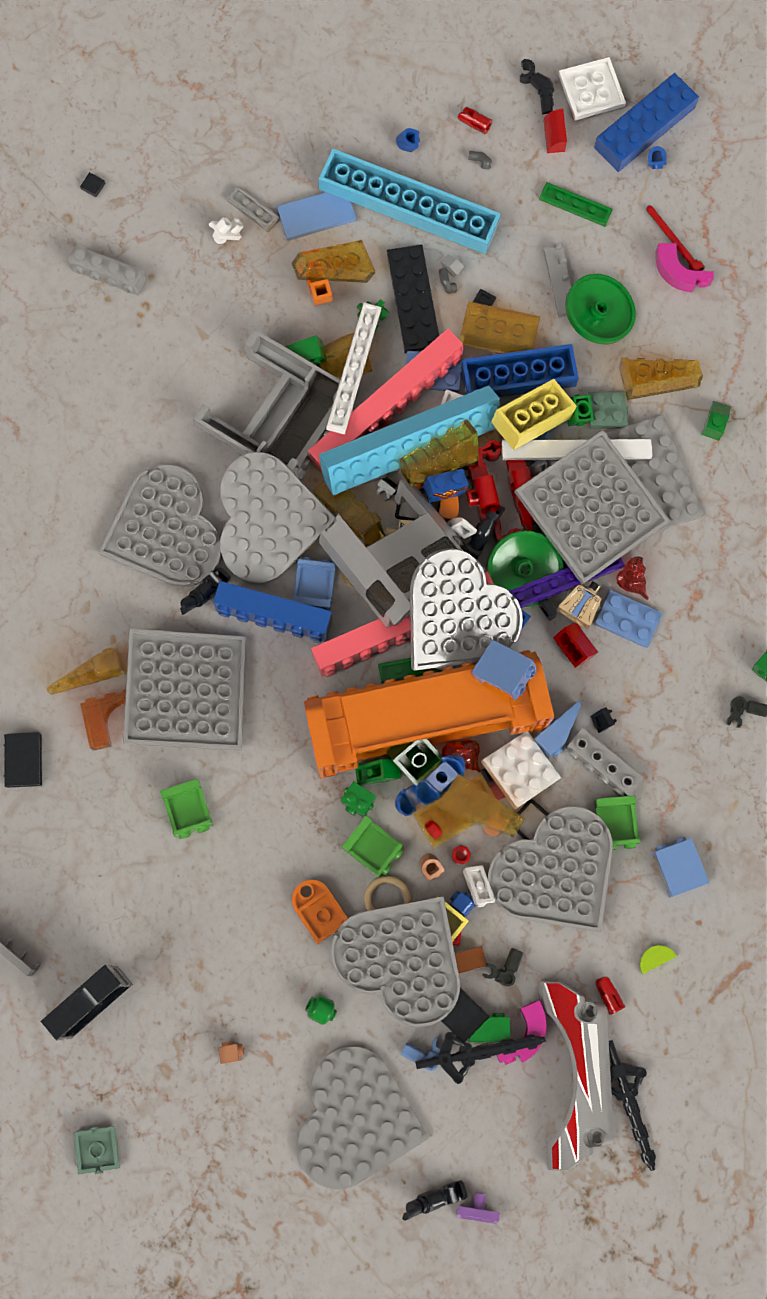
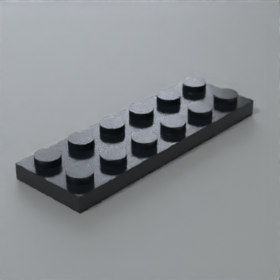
(413, 297)

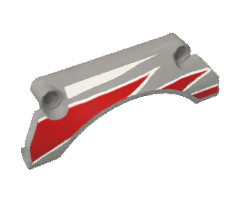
(592, 1096)

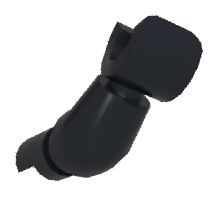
(541, 83)
(484, 532)
(204, 591)
(435, 1199)

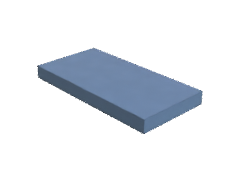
(314, 215)

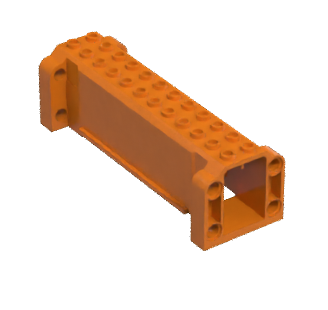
(428, 707)

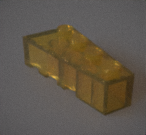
(336, 263)
(656, 377)
(441, 455)
(354, 513)
(477, 806)

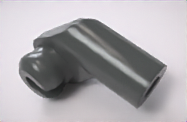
(482, 157)
(444, 279)

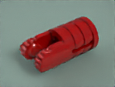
(475, 120)
(609, 995)

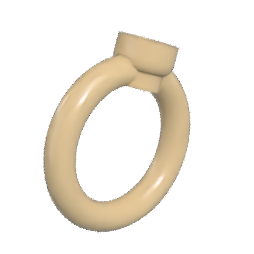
(383, 880)

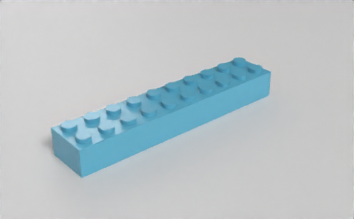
(409, 201)
(381, 450)

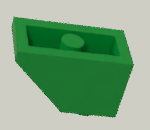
(310, 349)
(716, 421)
(377, 772)
(493, 1029)

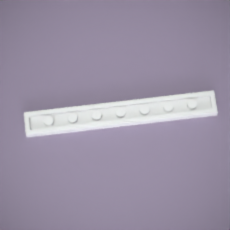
(353, 368)
(559, 448)

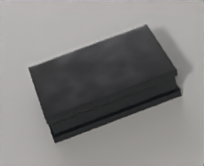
(22, 760)
(465, 1017)

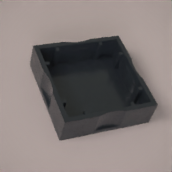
(86, 1002)

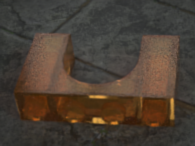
(96, 717)

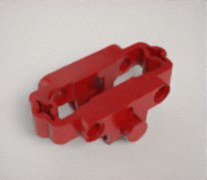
(484, 492)

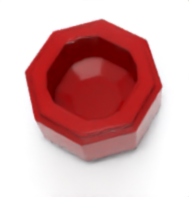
(433, 829)
(461, 855)

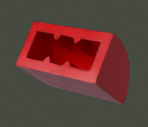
(555, 131)
(575, 644)

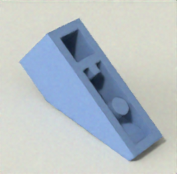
(555, 735)

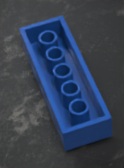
(646, 122)
(521, 370)
(273, 612)

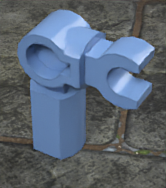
(416, 1054)

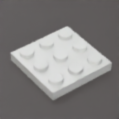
(592, 88)
(520, 770)

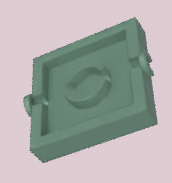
(608, 410)
(96, 1150)

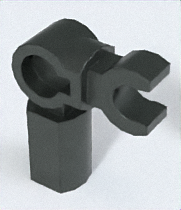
(738, 706)
(506, 977)

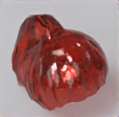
(632, 577)
(468, 749)

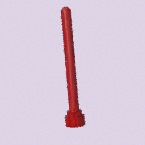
(694, 264)

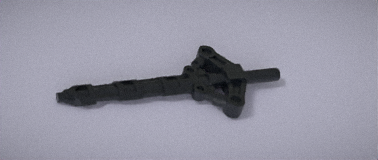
(468, 1054)
(626, 1092)

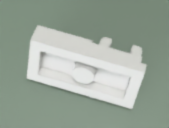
(478, 885)

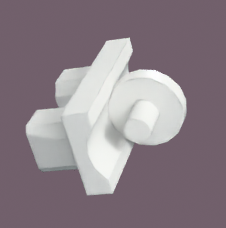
(226, 230)

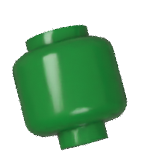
(321, 1009)

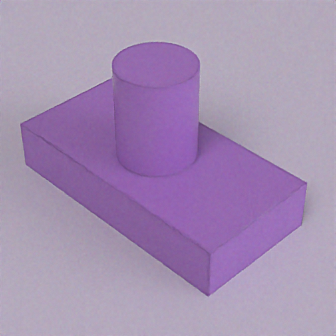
(478, 1211)

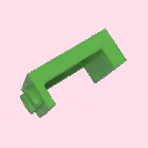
(187, 808)
(620, 819)
(373, 847)

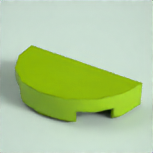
(655, 957)

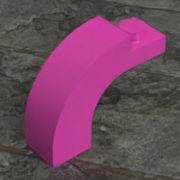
(675, 273)
(535, 1024)

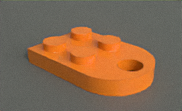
(319, 911)

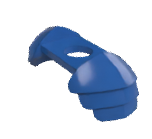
(429, 788)
(407, 800)

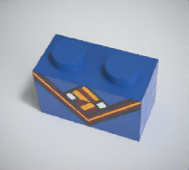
(445, 485)

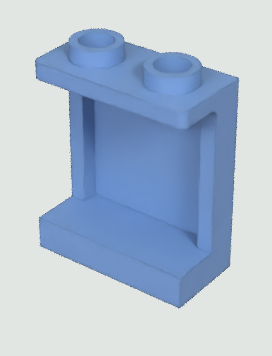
(314, 582)
(504, 669)
(680, 866)

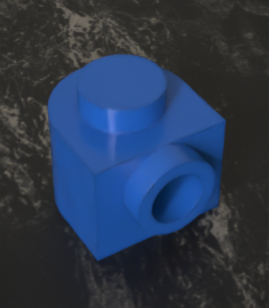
(408, 140)
(657, 157)
(462, 902)

